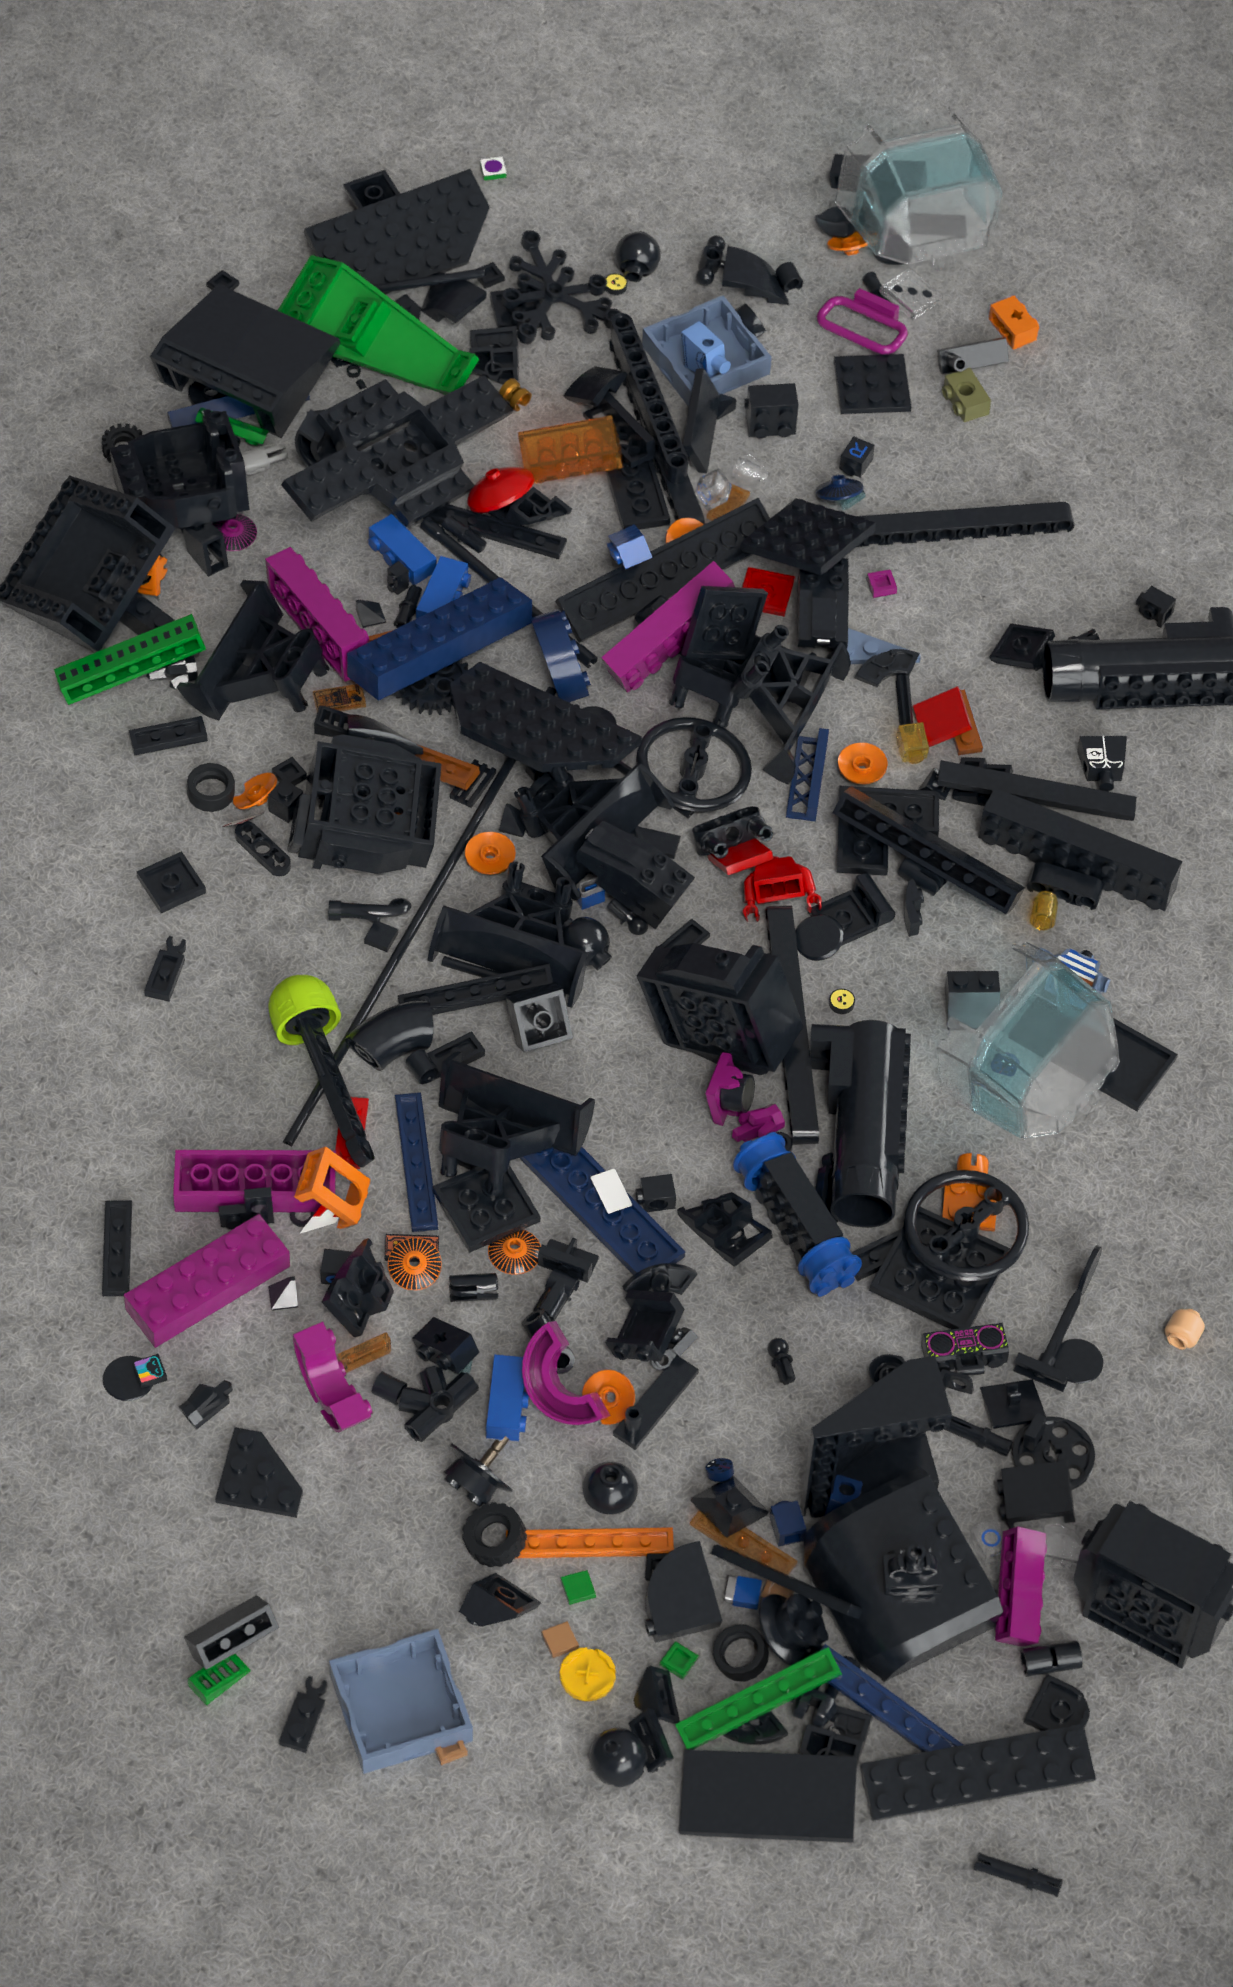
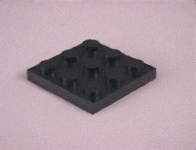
(872, 384)
(724, 622)
(480, 1214)

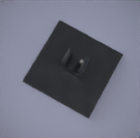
(1012, 1403)

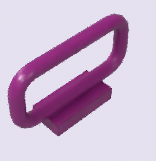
(869, 306)

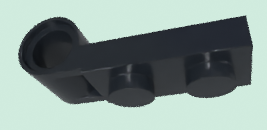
(428, 1066)

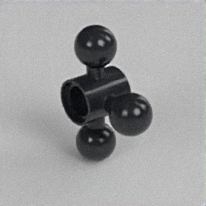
(711, 260)

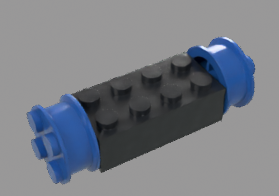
(798, 1213)

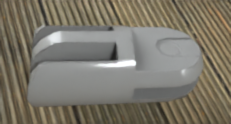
(258, 461)

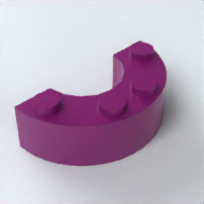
(326, 1379)
(544, 1386)

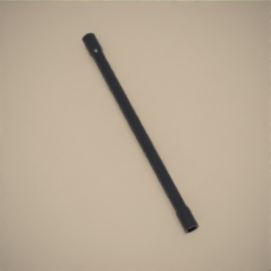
(438, 534)

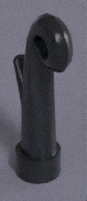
(370, 912)

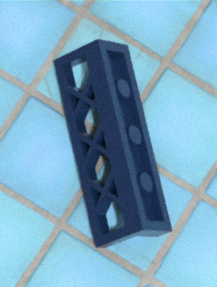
(816, 774)

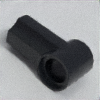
(557, 1293)

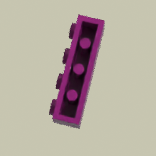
(1021, 1586)

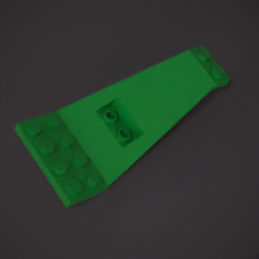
(374, 328)

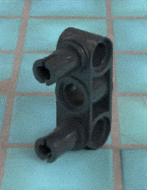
(745, 825)

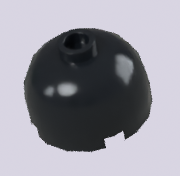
(618, 1757)

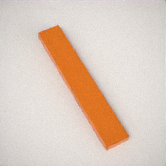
(597, 1542)

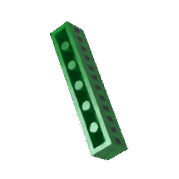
(129, 659)

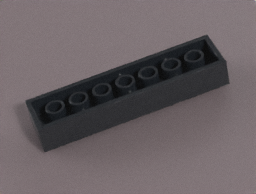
(1080, 847)

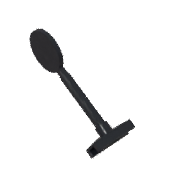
(1042, 1369)

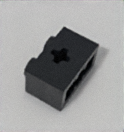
(445, 1345)

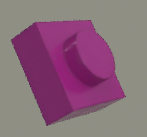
(881, 583)

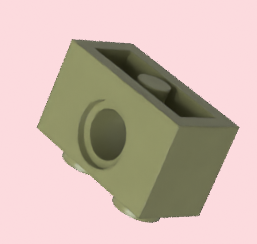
(966, 395)

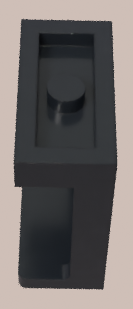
(647, 1326)
(1036, 1493)

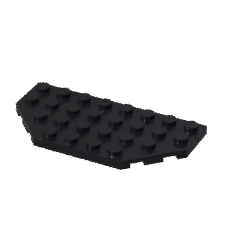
(408, 233)
(535, 724)

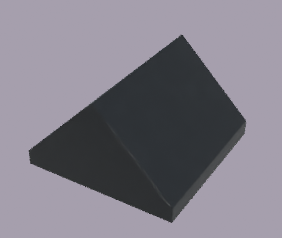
(371, 189)

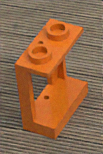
(312, 1180)

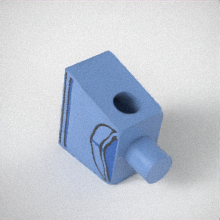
(703, 350)

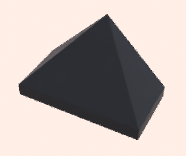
(657, 1693)

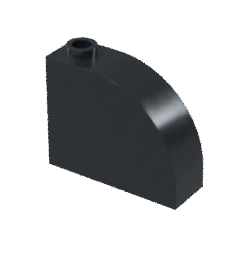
(681, 1595)

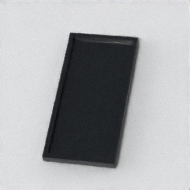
(1139, 1069)
(768, 1796)

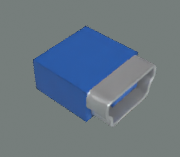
(590, 894)
(743, 1591)

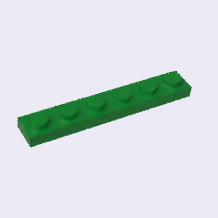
(758, 1699)

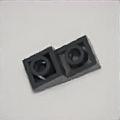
(912, 907)

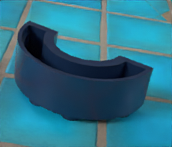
(560, 655)

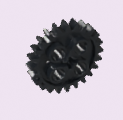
(434, 690)

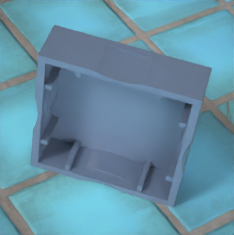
(742, 348)
(400, 1701)

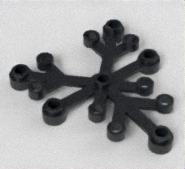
(552, 292)

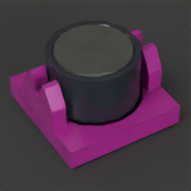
(729, 1090)

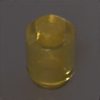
(1044, 910)

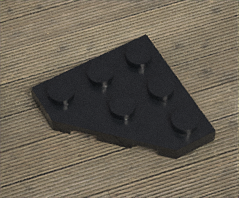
(257, 1477)

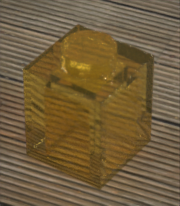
(912, 742)

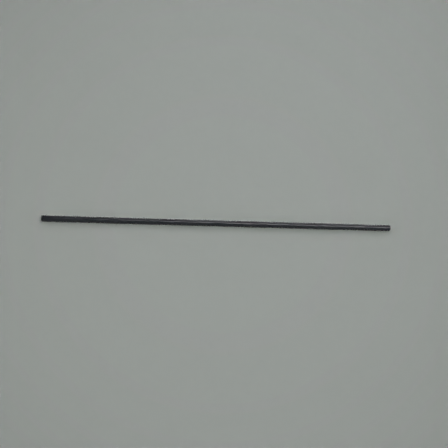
(406, 938)

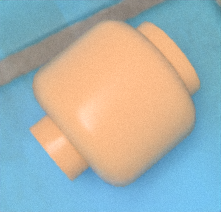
(1184, 1328)

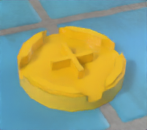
(587, 1674)

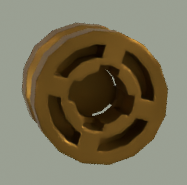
(515, 394)

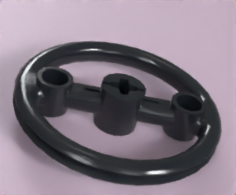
(700, 739)
(966, 1225)

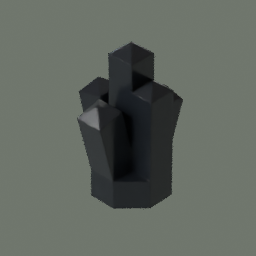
(183, 670)
(206, 1403)

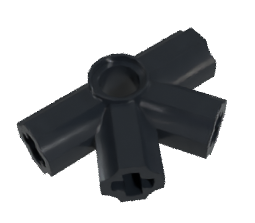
(434, 1393)

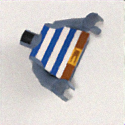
(1085, 967)

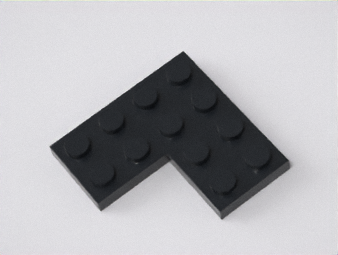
(865, 854)

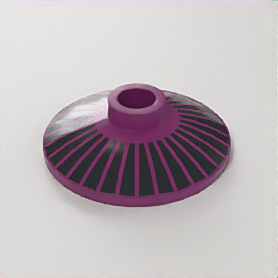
(238, 537)

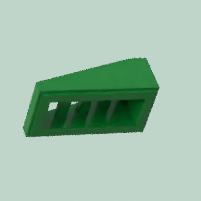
(208, 1695)

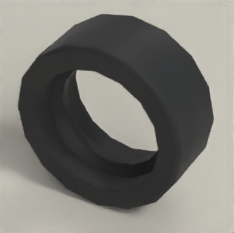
(207, 802)
(731, 1634)

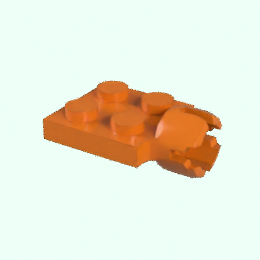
(967, 1194)

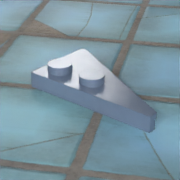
(863, 647)

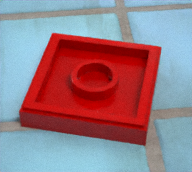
(777, 586)
(943, 716)
(742, 857)

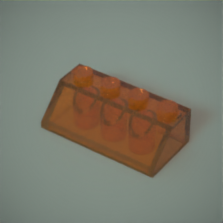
(571, 449)

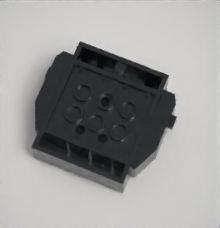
(185, 471)
(366, 830)
(722, 1003)
(1155, 1583)

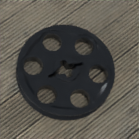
(1063, 1446)

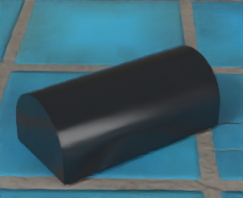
(873, 899)

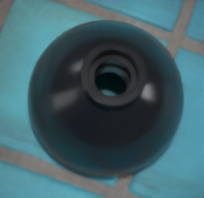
(610, 1496)

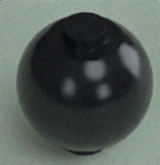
(637, 255)
(589, 936)

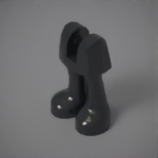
(822, 1700)

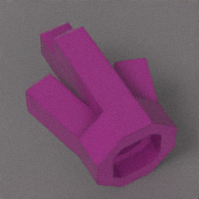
(758, 1123)

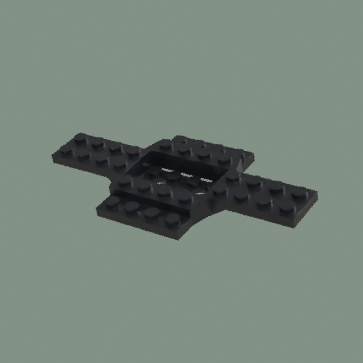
(409, 481)

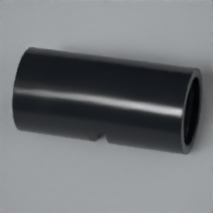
(1052, 1658)

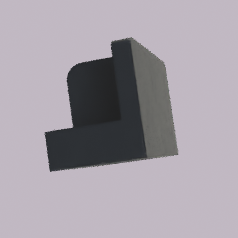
(567, 1259)

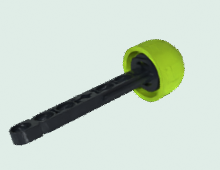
(304, 1013)

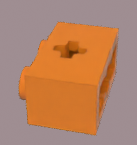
(1014, 322)

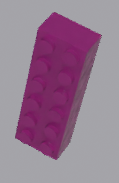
(314, 608)
(660, 633)
(220, 1176)
(207, 1280)

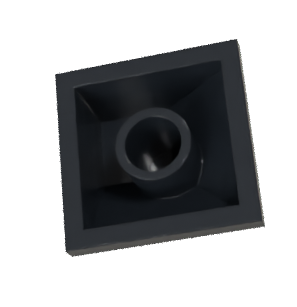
(729, 1506)
(496, 1601)

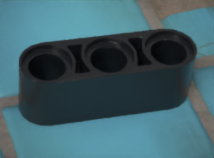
(1066, 884)

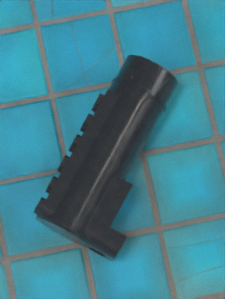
(1179, 670)
(870, 1102)

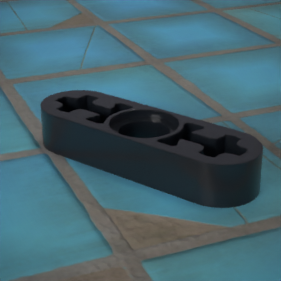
(261, 839)

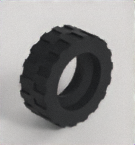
(486, 1516)

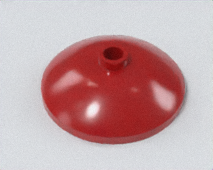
(499, 488)

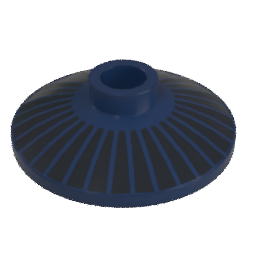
(839, 488)

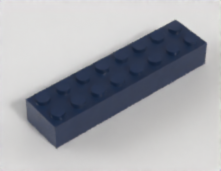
(439, 638)

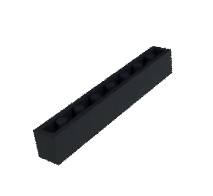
(928, 850)

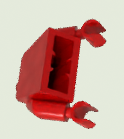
(778, 881)

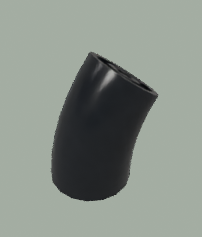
(393, 1033)

